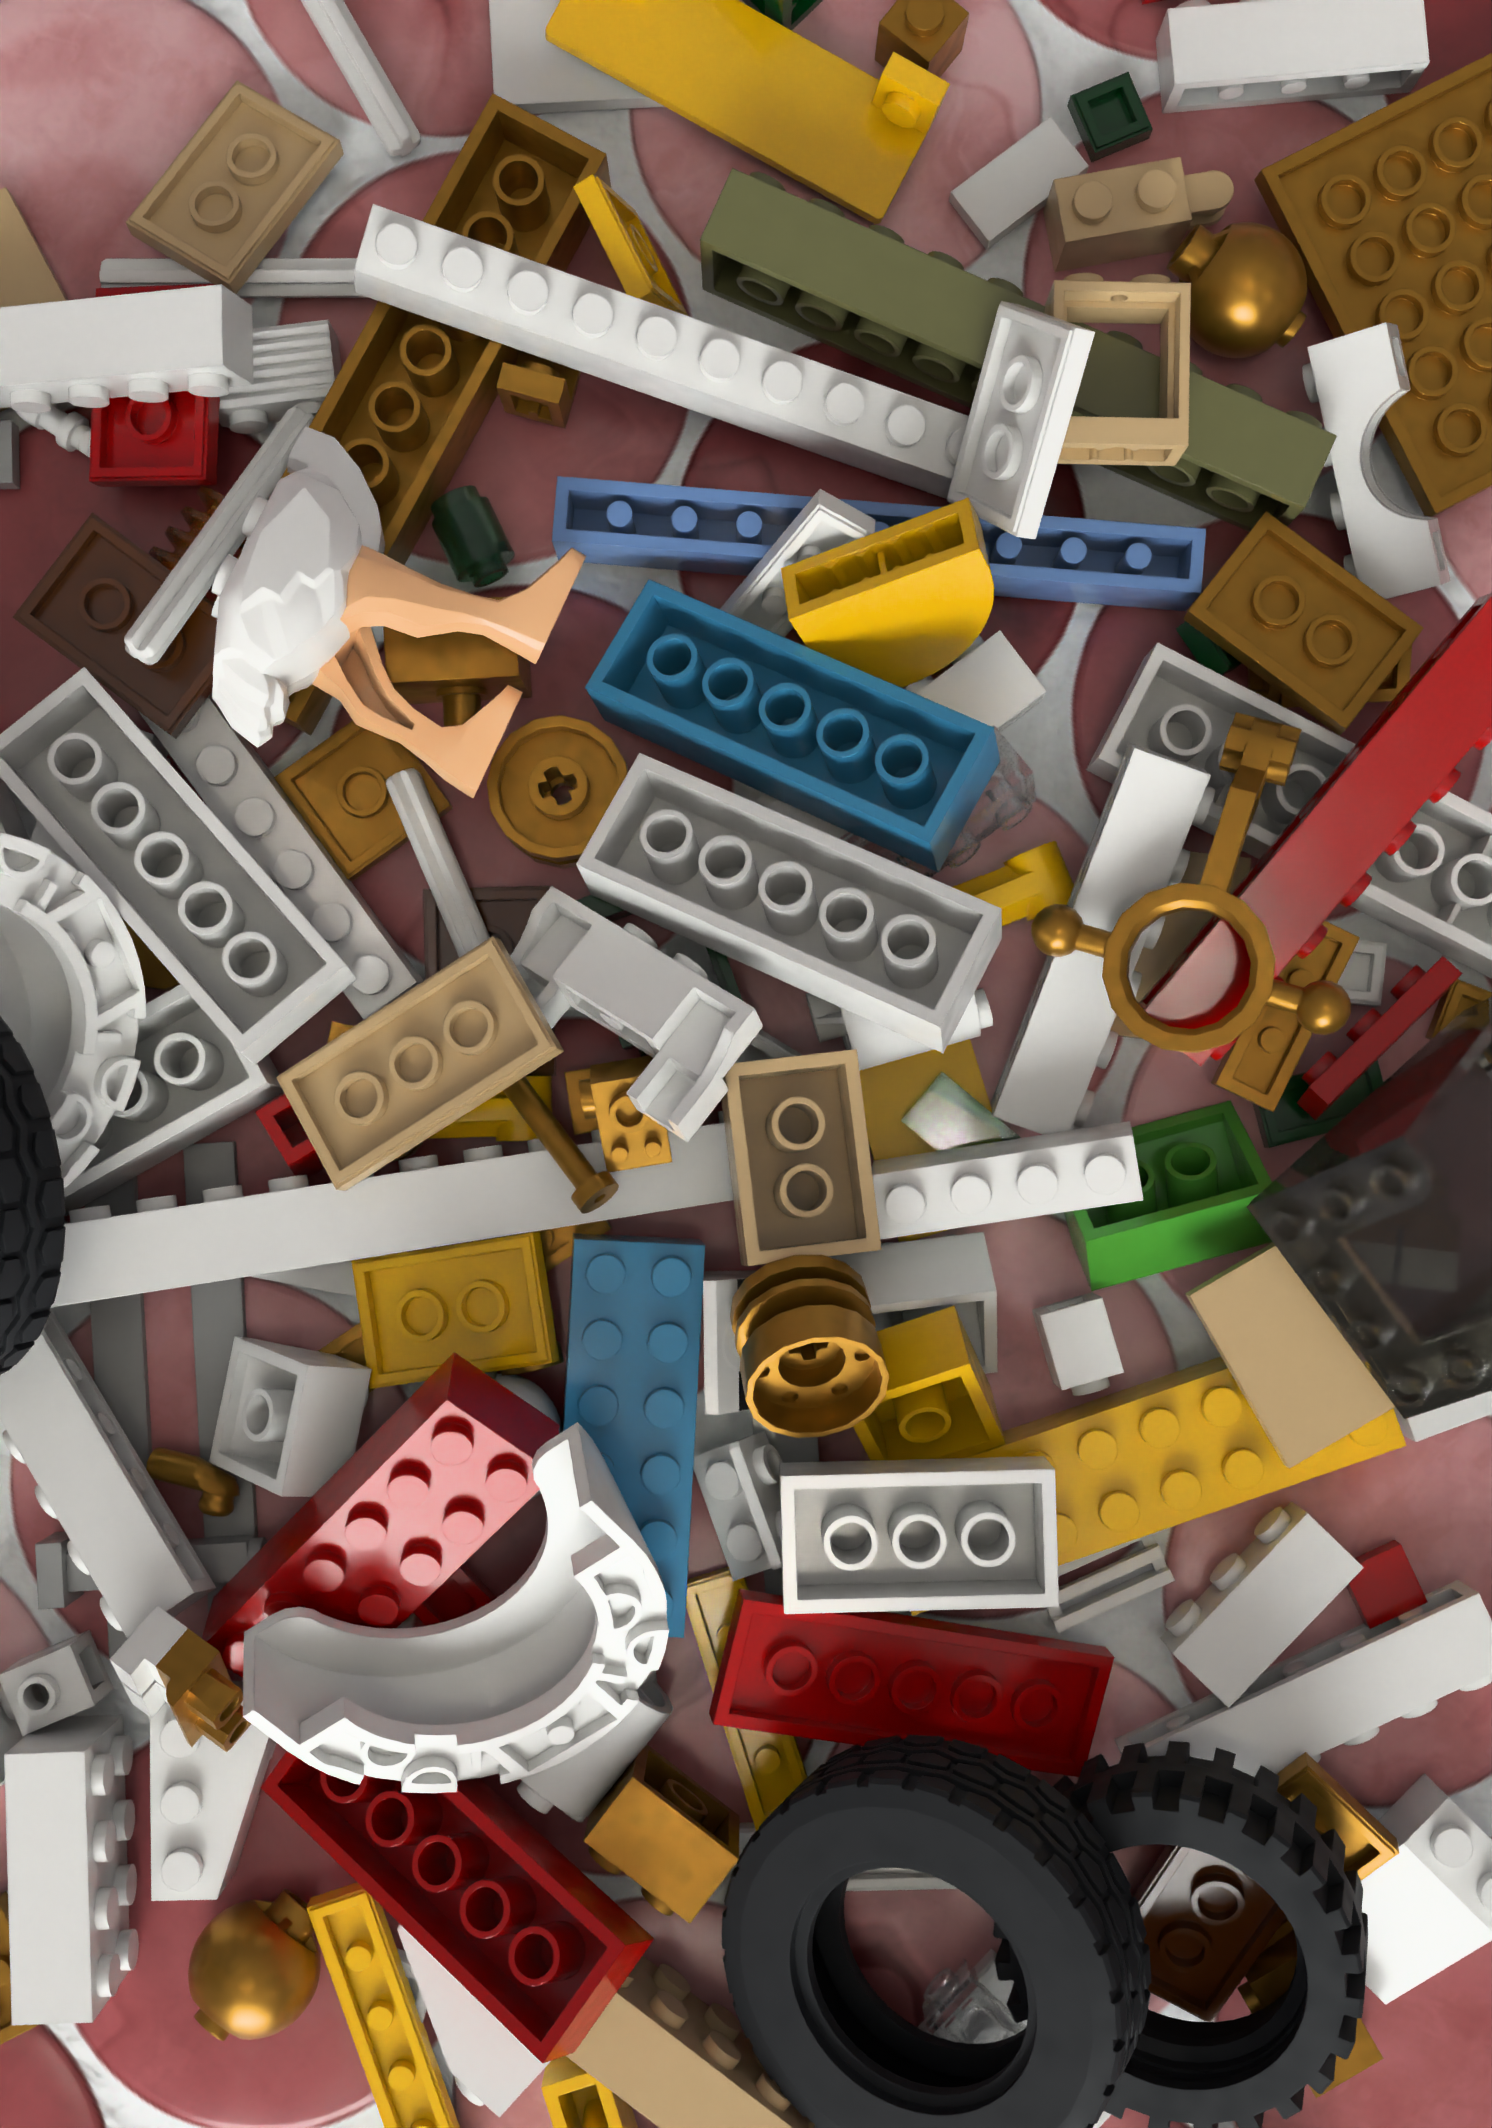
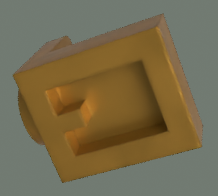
(538, 389)

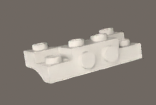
(643, 997)

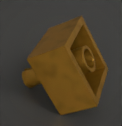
(453, 670)

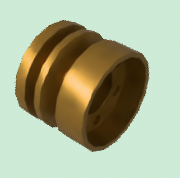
(808, 1346)

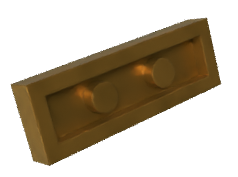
(1271, 1048)

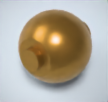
(1243, 288)
(255, 1968)

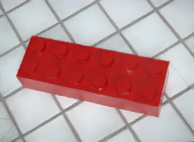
(395, 1513)
(477, 1895)

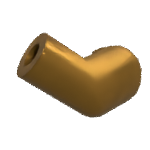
(198, 1474)

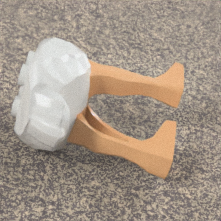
(305, 607)

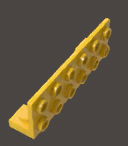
(763, 90)

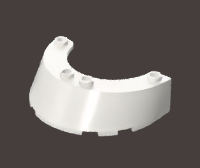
(68, 993)
(487, 1690)

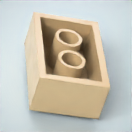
(799, 1157)

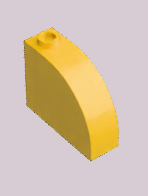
(897, 597)

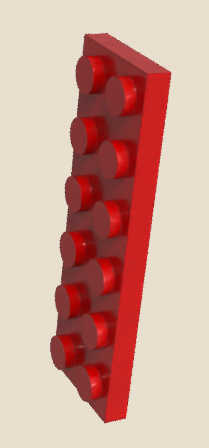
(909, 1675)

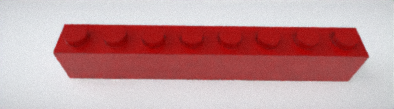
(1343, 828)

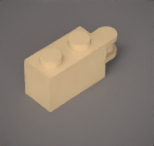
(1130, 211)

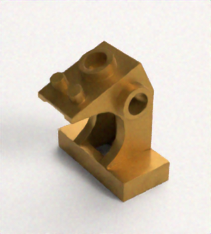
(601, 1102)

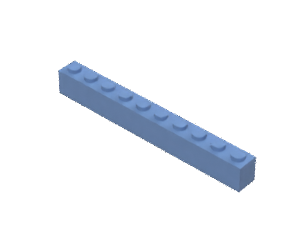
(735, 529)

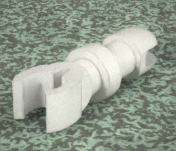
(70, 429)

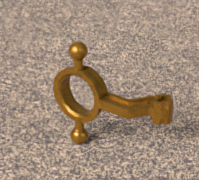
(1257, 754)

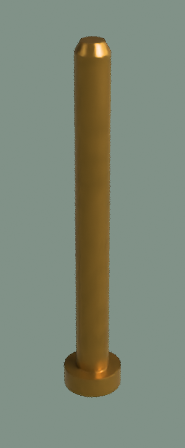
(591, 1187)

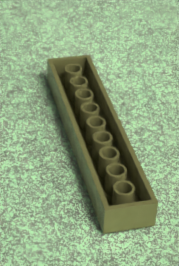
(934, 326)

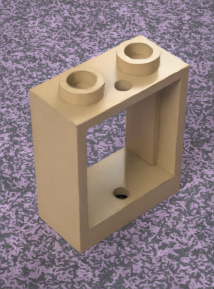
(1140, 301)

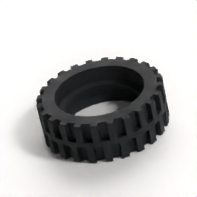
(1263, 2059)

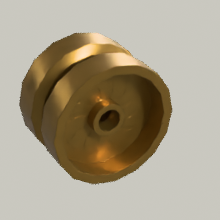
(533, 766)

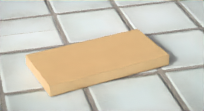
(419, 1064)

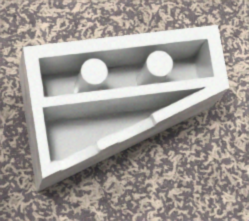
(200, 1807)

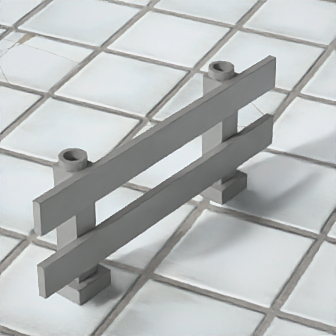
(123, 1382)

